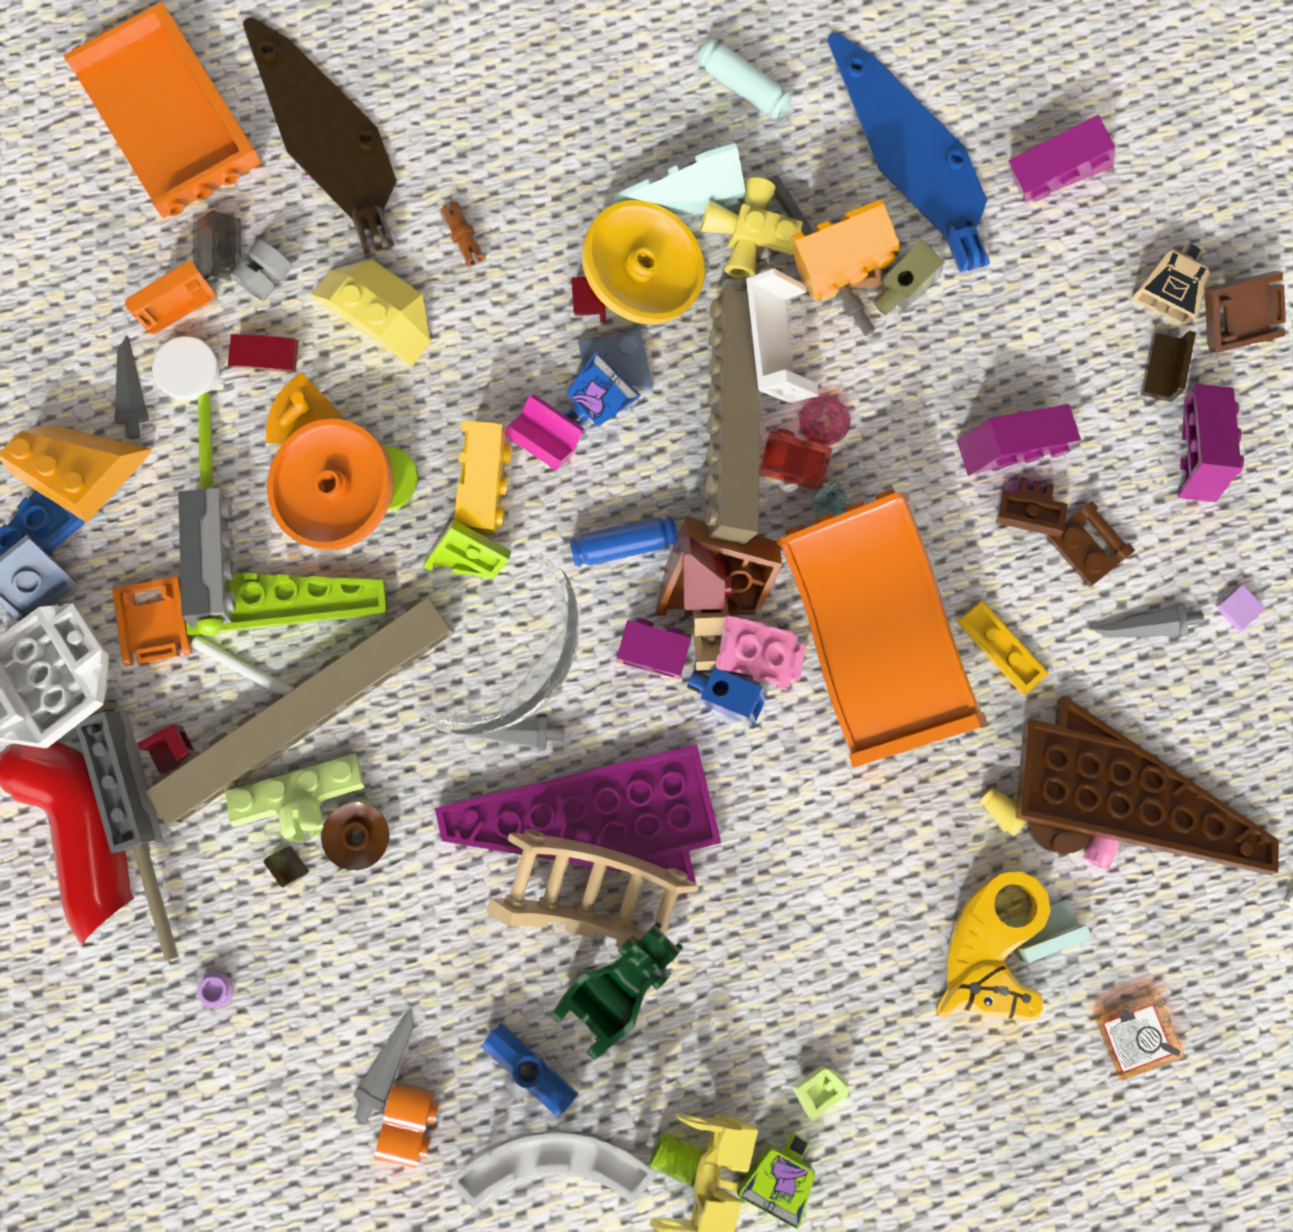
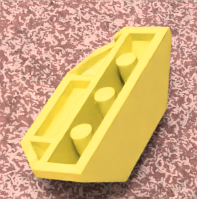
(378, 307)

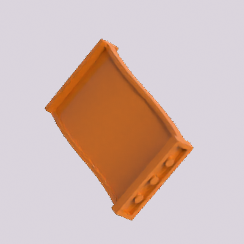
(881, 629)

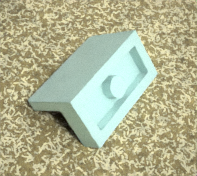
(1058, 934)

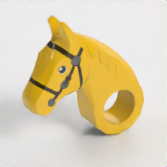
(977, 950)

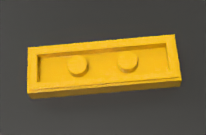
(1002, 647)

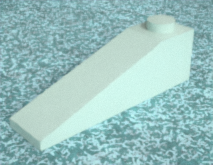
(688, 190)

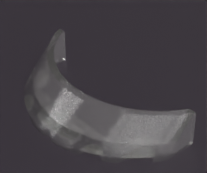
(540, 681)

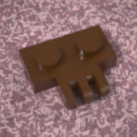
(1032, 509)

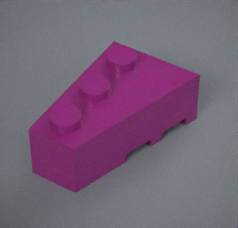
(1063, 160)

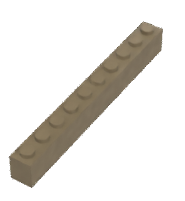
(298, 713)

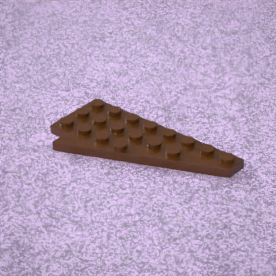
(1108, 787)

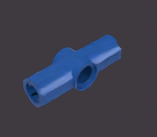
(546, 1086)

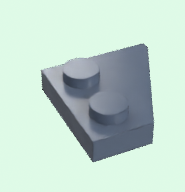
(624, 352)

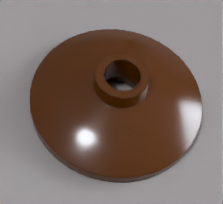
(338, 830)

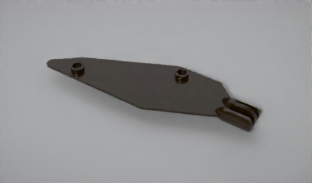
(325, 132)

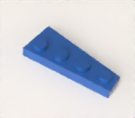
(42, 520)

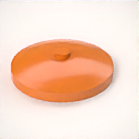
(330, 484)

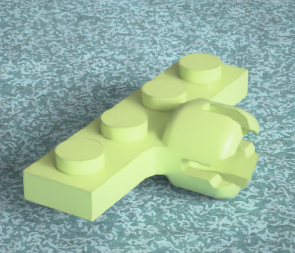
(295, 796)

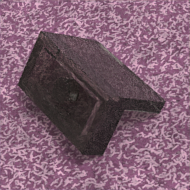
(217, 245)

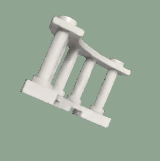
(551, 1155)

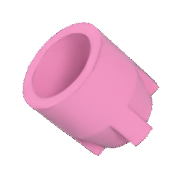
(1101, 852)

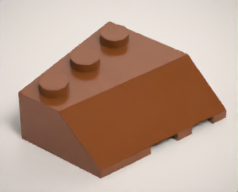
(751, 569)

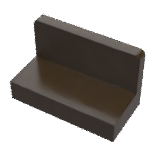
(1167, 366)

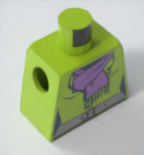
(780, 1181)

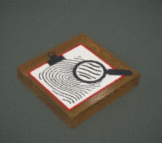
(1138, 1034)

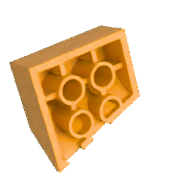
(845, 250)

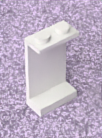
(771, 336)

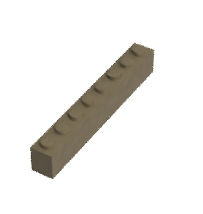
(733, 422)

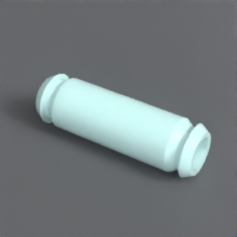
(744, 78)

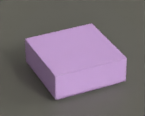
(1240, 607)

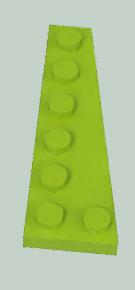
(294, 600)

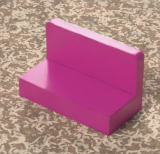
(545, 432)

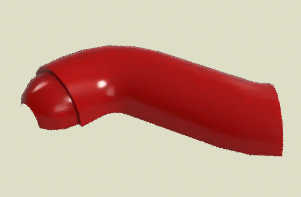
(89, 876)

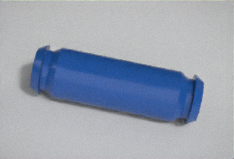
(623, 541)

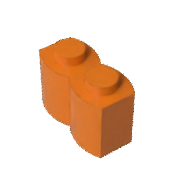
(405, 1125)

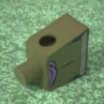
(918, 270)

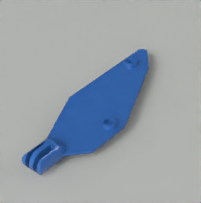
(915, 152)

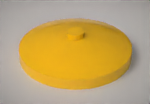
(643, 262)

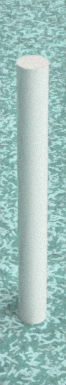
(240, 666)

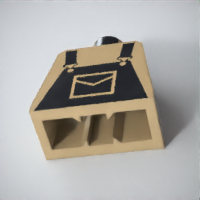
(1175, 285)

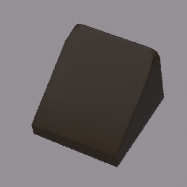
(286, 867)

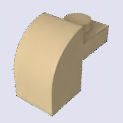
(708, 636)

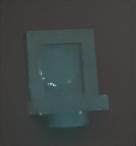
(830, 500)

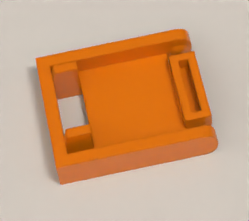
(170, 298)
(154, 627)

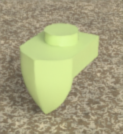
(821, 1090)

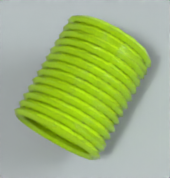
(676, 1158)

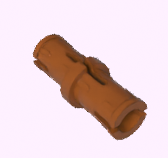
(462, 233)

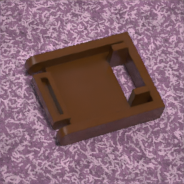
(1248, 311)

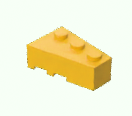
(482, 477)

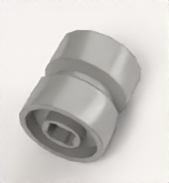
(261, 270)

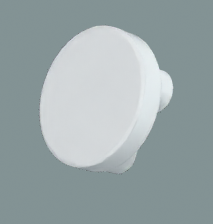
(185, 368)

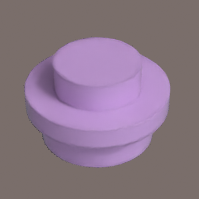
(215, 990)

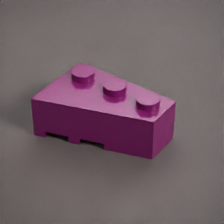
(1019, 438)
(1211, 442)

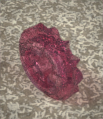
(814, 429)

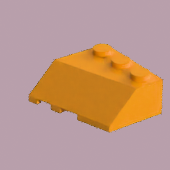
(72, 466)

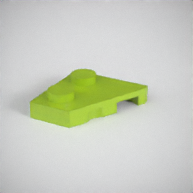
(467, 553)

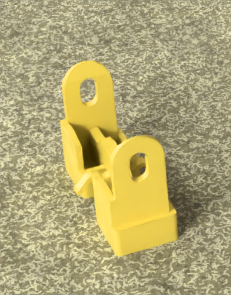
(729, 1146)

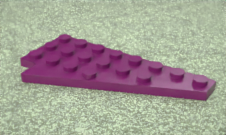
(638, 807)

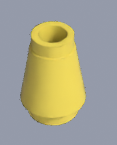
(1003, 811)

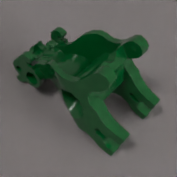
(611, 993)

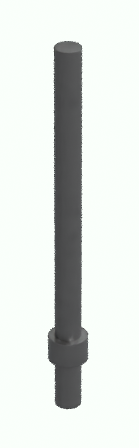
(852, 304)

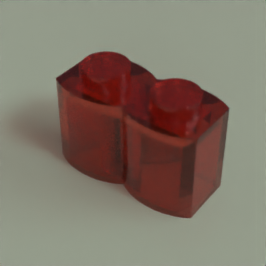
(795, 459)

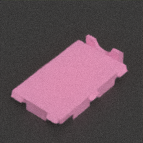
(760, 652)

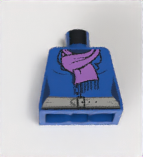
(599, 392)
(741, 701)

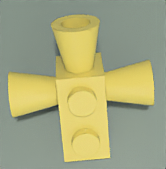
(751, 227)

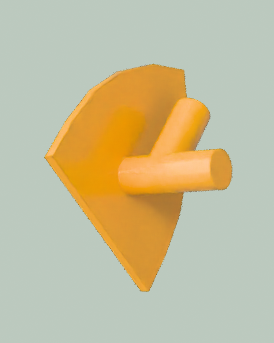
(295, 407)

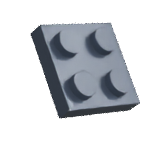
(30, 579)

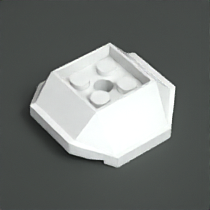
(49, 675)

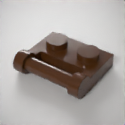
(1084, 552)

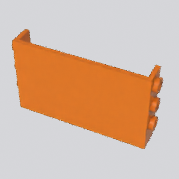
(162, 110)

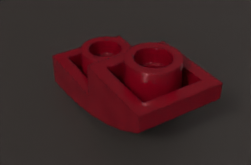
(263, 352)

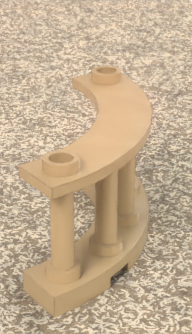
(583, 920)

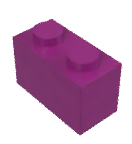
(653, 648)

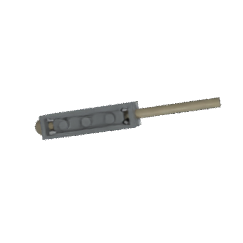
(123, 804)

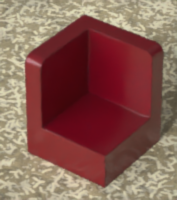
(585, 300)
(168, 747)

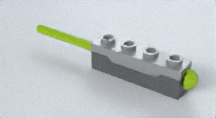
(205, 542)

